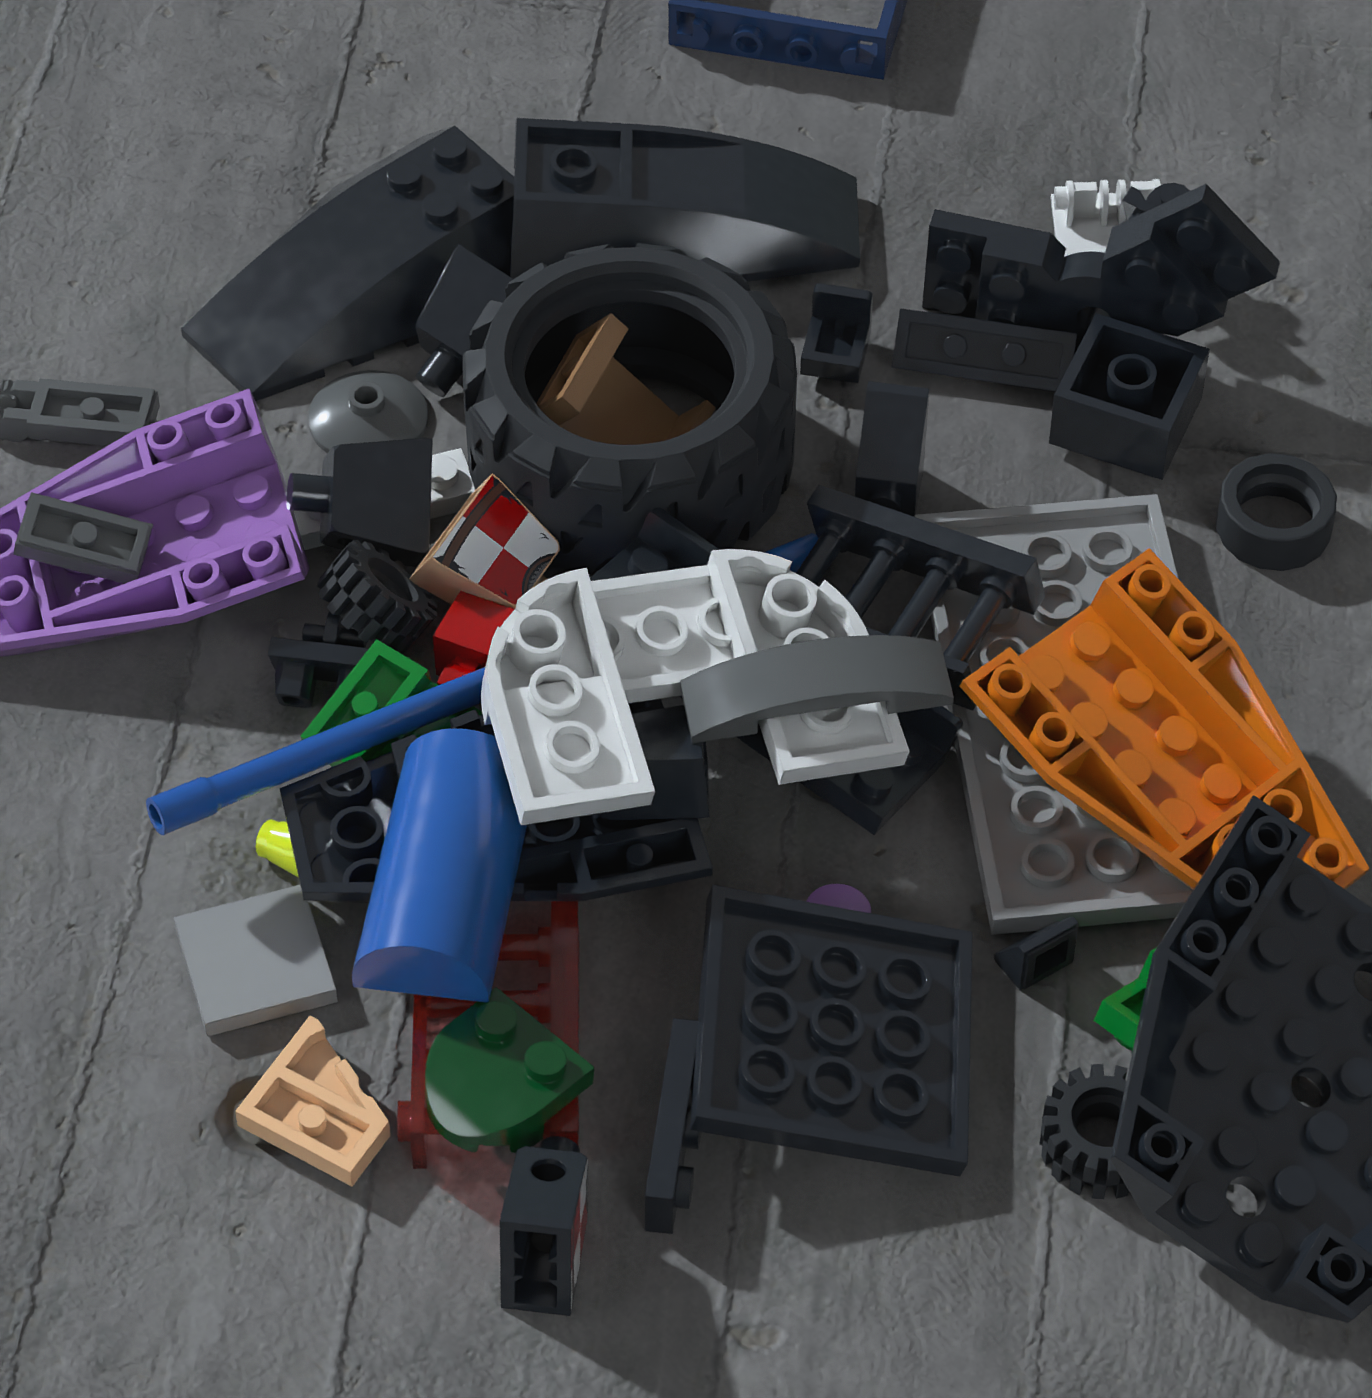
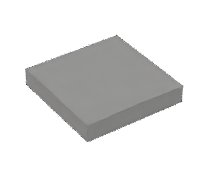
(255, 960)

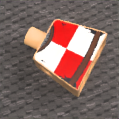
(488, 549)

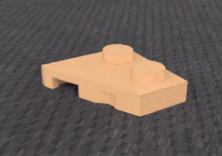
(316, 1108)

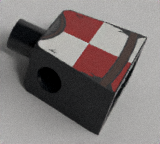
(546, 1197)

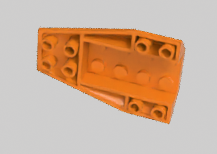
(1159, 727)

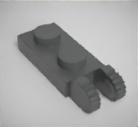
(73, 411)

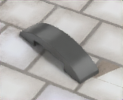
(813, 678)

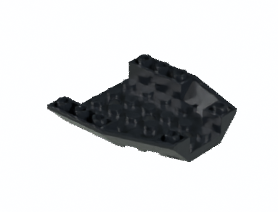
(1232, 1009)

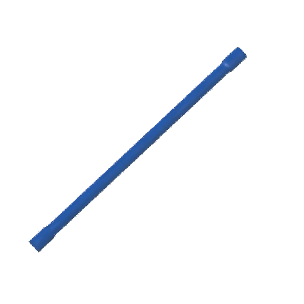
(206, 796)

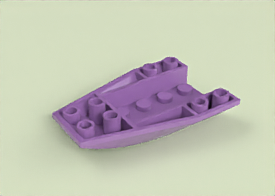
(213, 543)

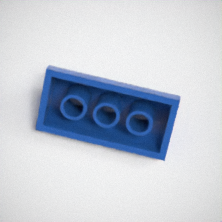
(443, 872)

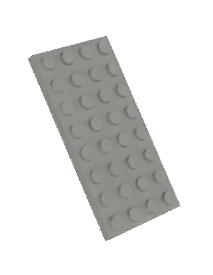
(1031, 843)

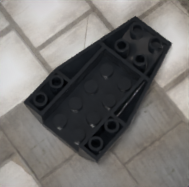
(679, 189)

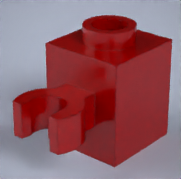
(466, 635)

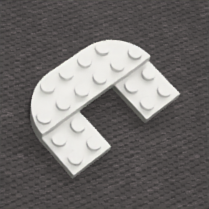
(588, 648)

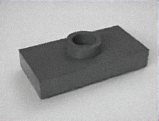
(82, 539)

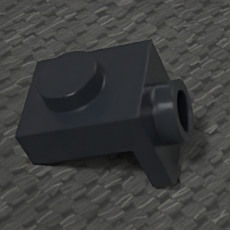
(837, 333)

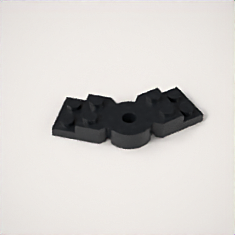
(1158, 270)

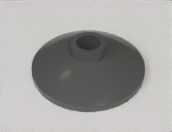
(367, 409)

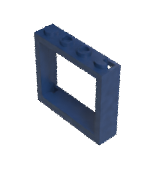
(786, 37)

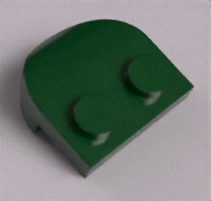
(499, 1076)

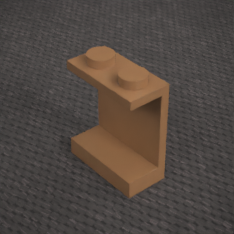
(605, 401)

